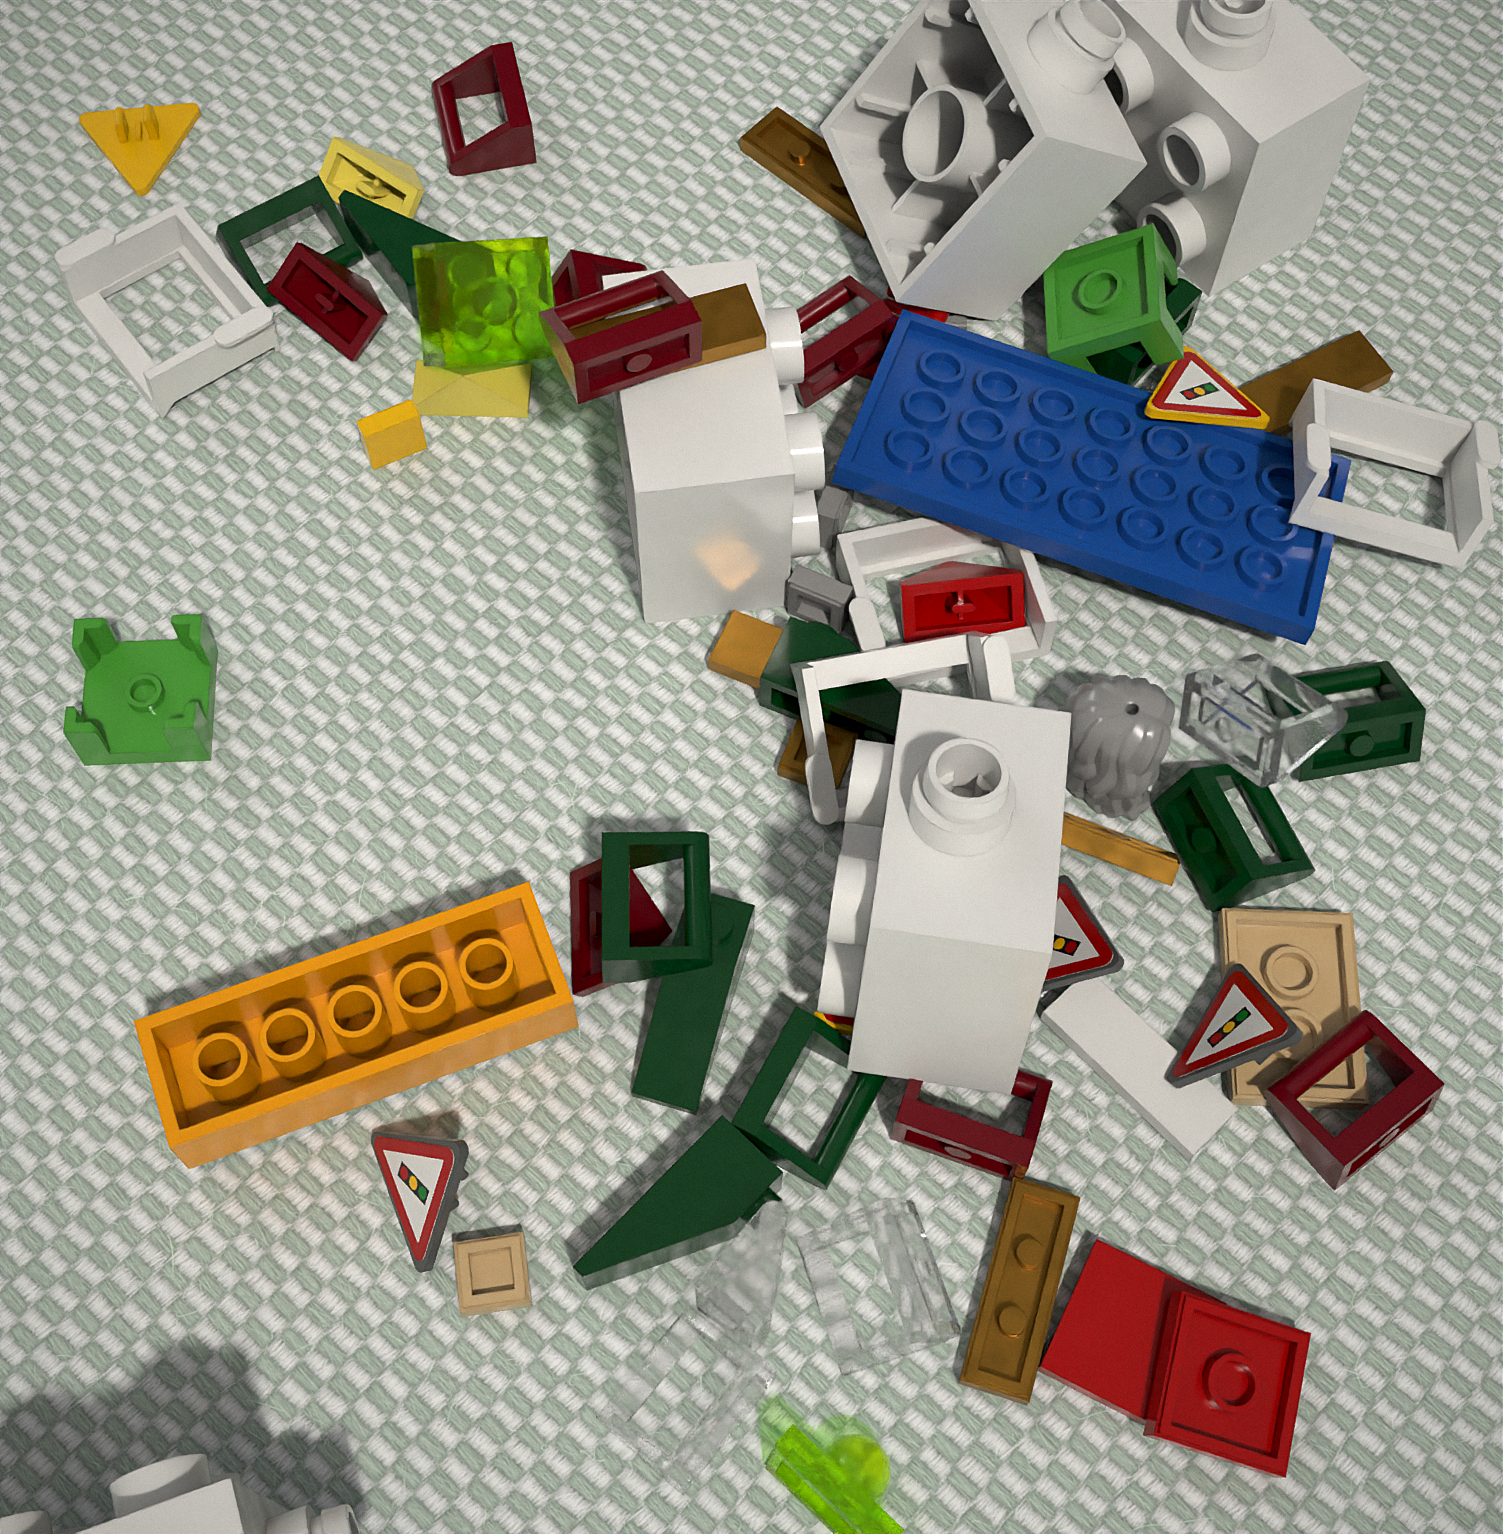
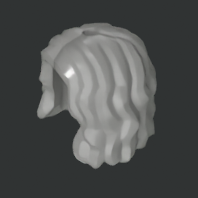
(1117, 742)

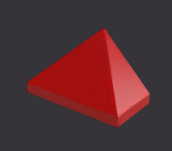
(961, 600)

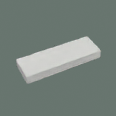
(1137, 1064)

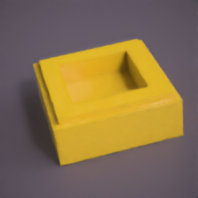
(392, 434)

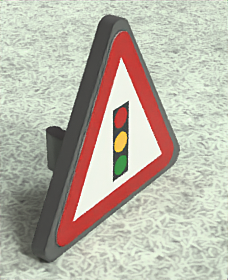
(1080, 942)
(1234, 1029)
(422, 1184)

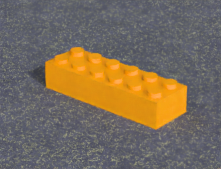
(354, 1025)

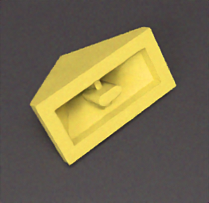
(371, 176)
(473, 390)

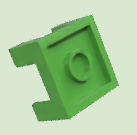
(1112, 298)
(144, 696)

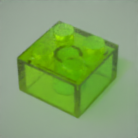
(483, 300)

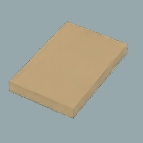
(1313, 975)

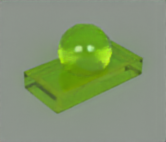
(836, 1484)

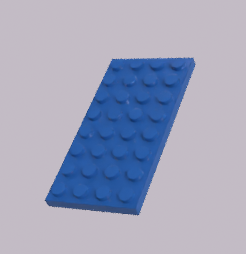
(1088, 477)

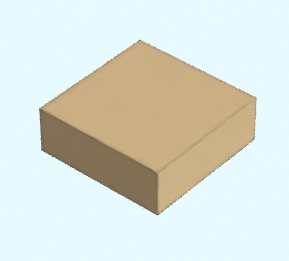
(492, 1274)

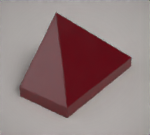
(329, 299)
(647, 925)

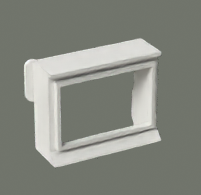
(107, 263)
(1403, 437)
(928, 543)
(988, 676)

